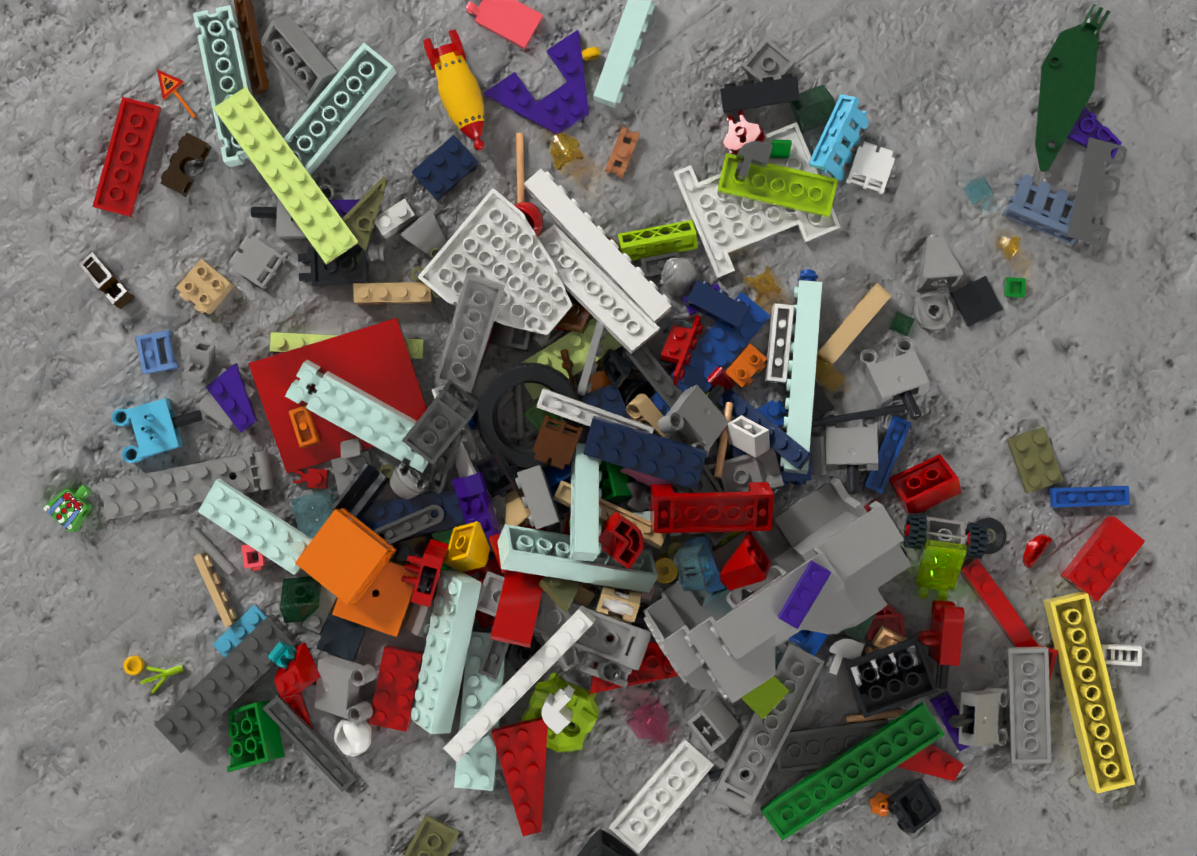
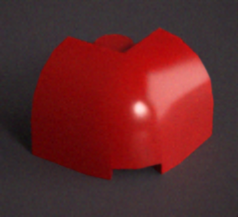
(621, 540)

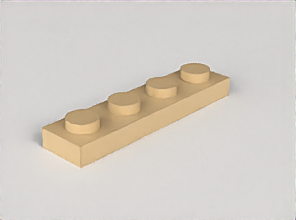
(218, 595)

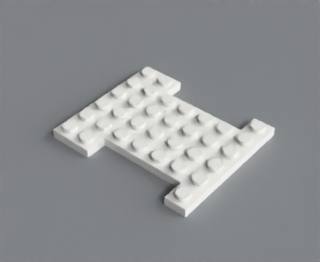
(735, 222)

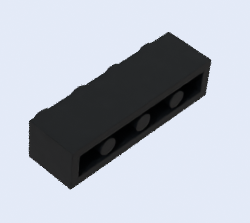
(760, 94)

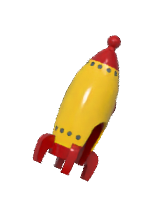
(458, 87)

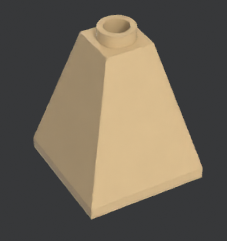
(515, 511)

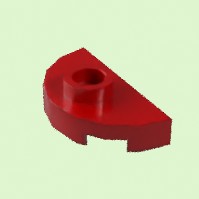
(1034, 549)

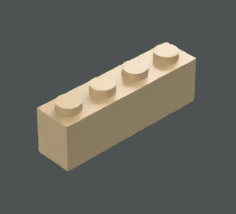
(392, 293)

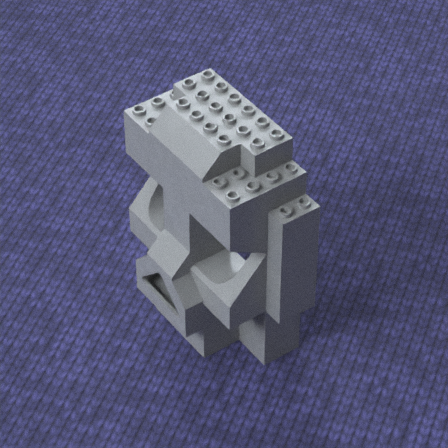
(730, 642)

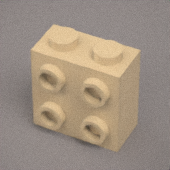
(204, 287)

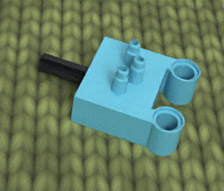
(154, 428)

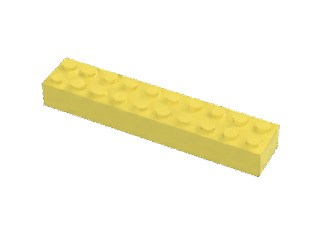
(1089, 692)

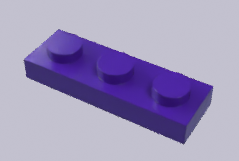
(804, 594)

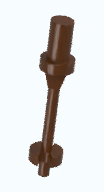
(567, 364)

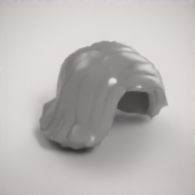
(679, 276)

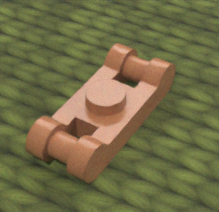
(622, 152)

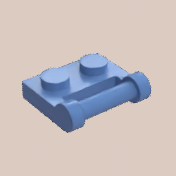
(150, 352)

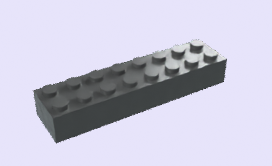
(224, 685)

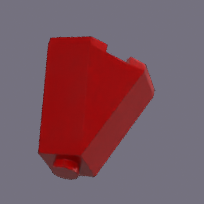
(745, 565)

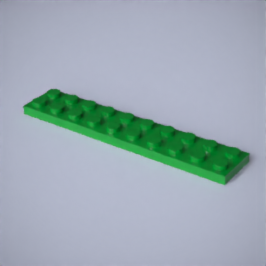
(852, 771)

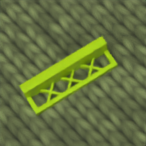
(659, 243)

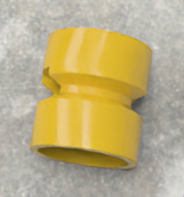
(665, 570)

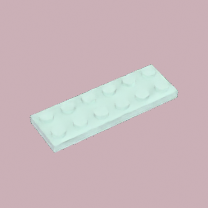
(254, 525)

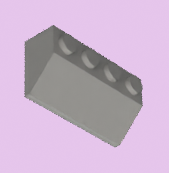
(297, 57)

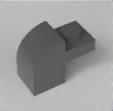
(752, 153)

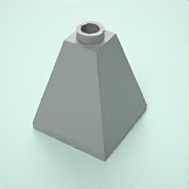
(425, 233)
(937, 266)

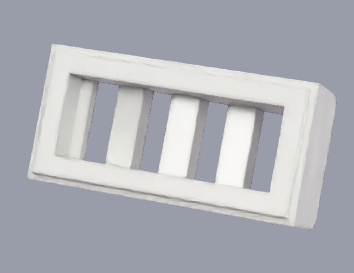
(1137, 654)

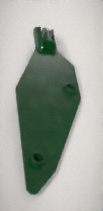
(1066, 85)

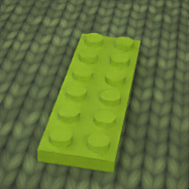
(780, 186)

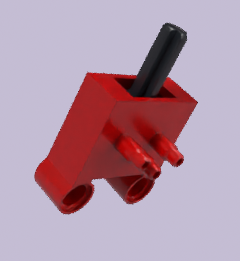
(428, 572)
(944, 638)

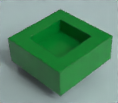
(1014, 287)

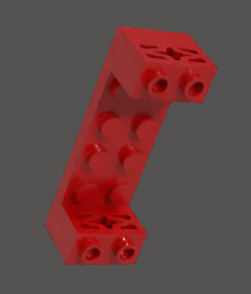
(711, 511)

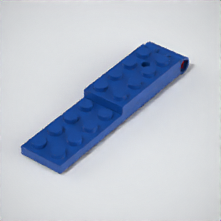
(717, 349)

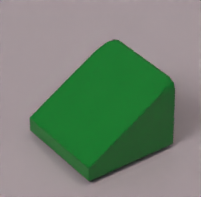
(780, 149)

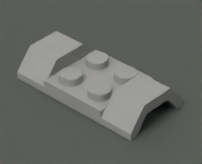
(745, 468)

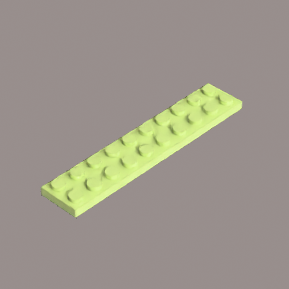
(286, 175)

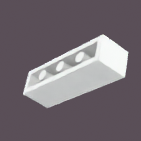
(779, 343)

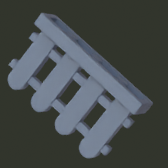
(1034, 215)

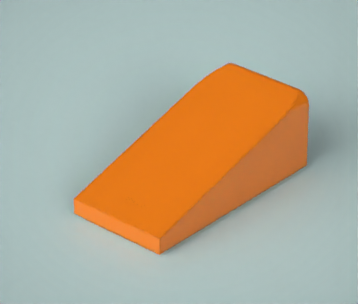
(304, 427)

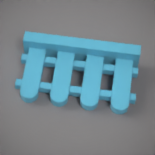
(834, 132)

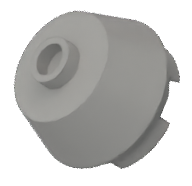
(407, 481)

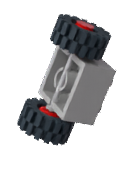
(922, 528)

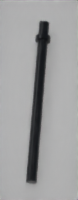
(854, 416)

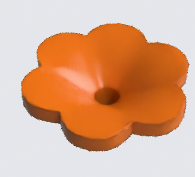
(876, 803)

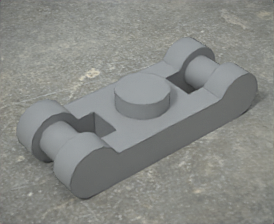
(589, 657)

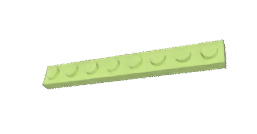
(288, 341)

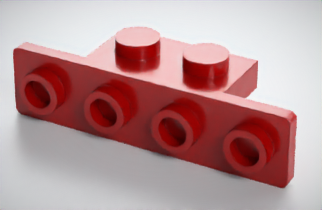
(679, 345)

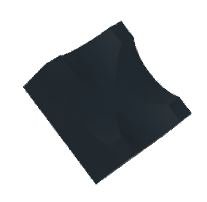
(341, 637)

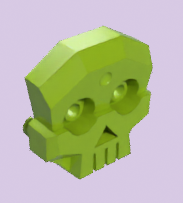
(582, 705)

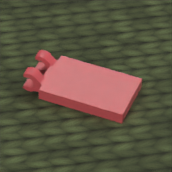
(507, 19)

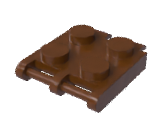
(556, 442)

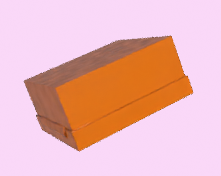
(345, 556)
(384, 602)

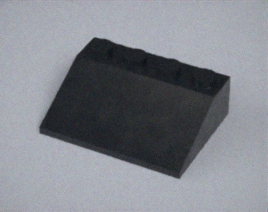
(890, 677)

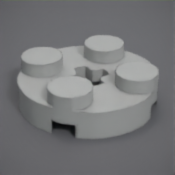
(938, 301)

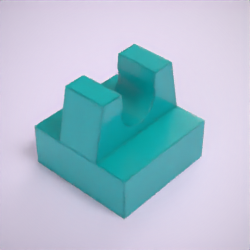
(282, 654)

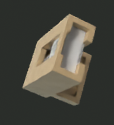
(619, 603)

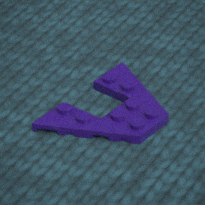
(561, 107)

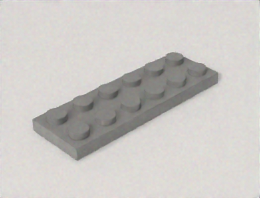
(470, 331)
(1029, 705)

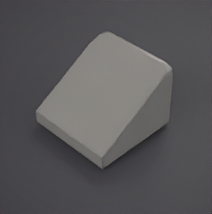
(350, 448)

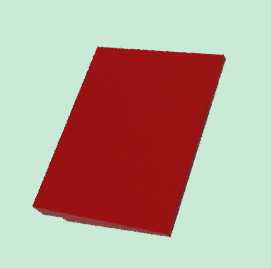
(368, 358)

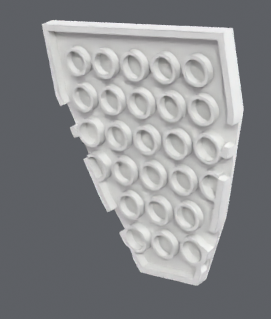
(505, 249)

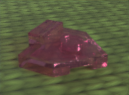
(650, 721)

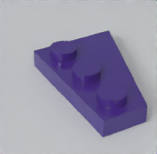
(232, 397)

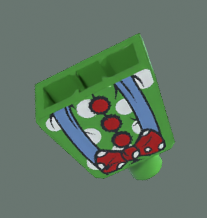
(70, 507)

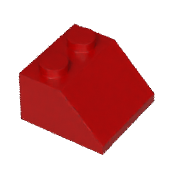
(298, 675)

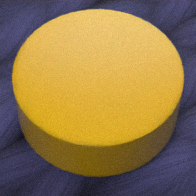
(591, 53)
(134, 665)

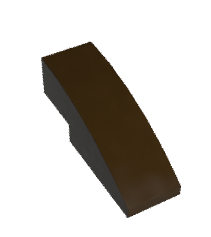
(106, 280)

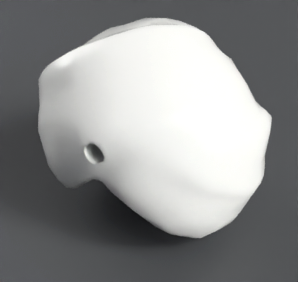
(353, 738)

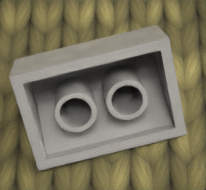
(537, 497)

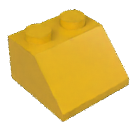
(467, 548)

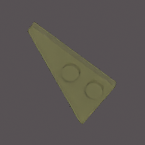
(364, 214)

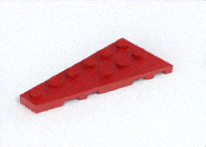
(653, 667)
(523, 761)

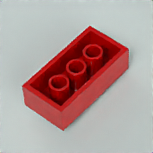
(1102, 558)

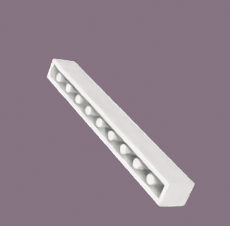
(597, 246)
(519, 683)

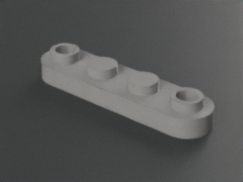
(590, 366)

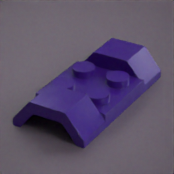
(476, 503)

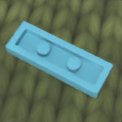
(240, 630)

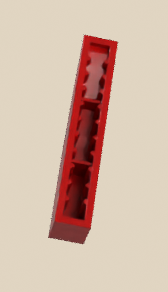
(996, 603)

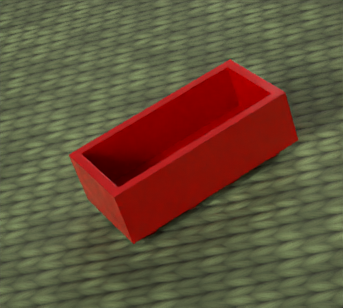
(396, 688)

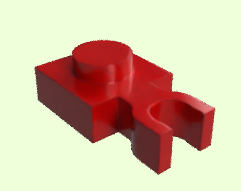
(315, 478)

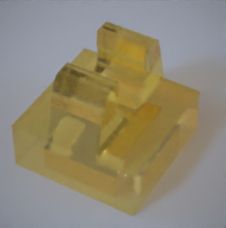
(1009, 245)

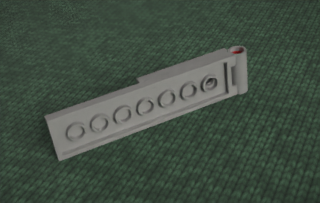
(184, 484)
(626, 648)
(764, 738)

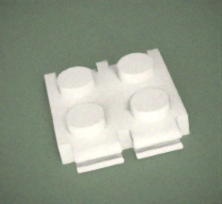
(871, 167)

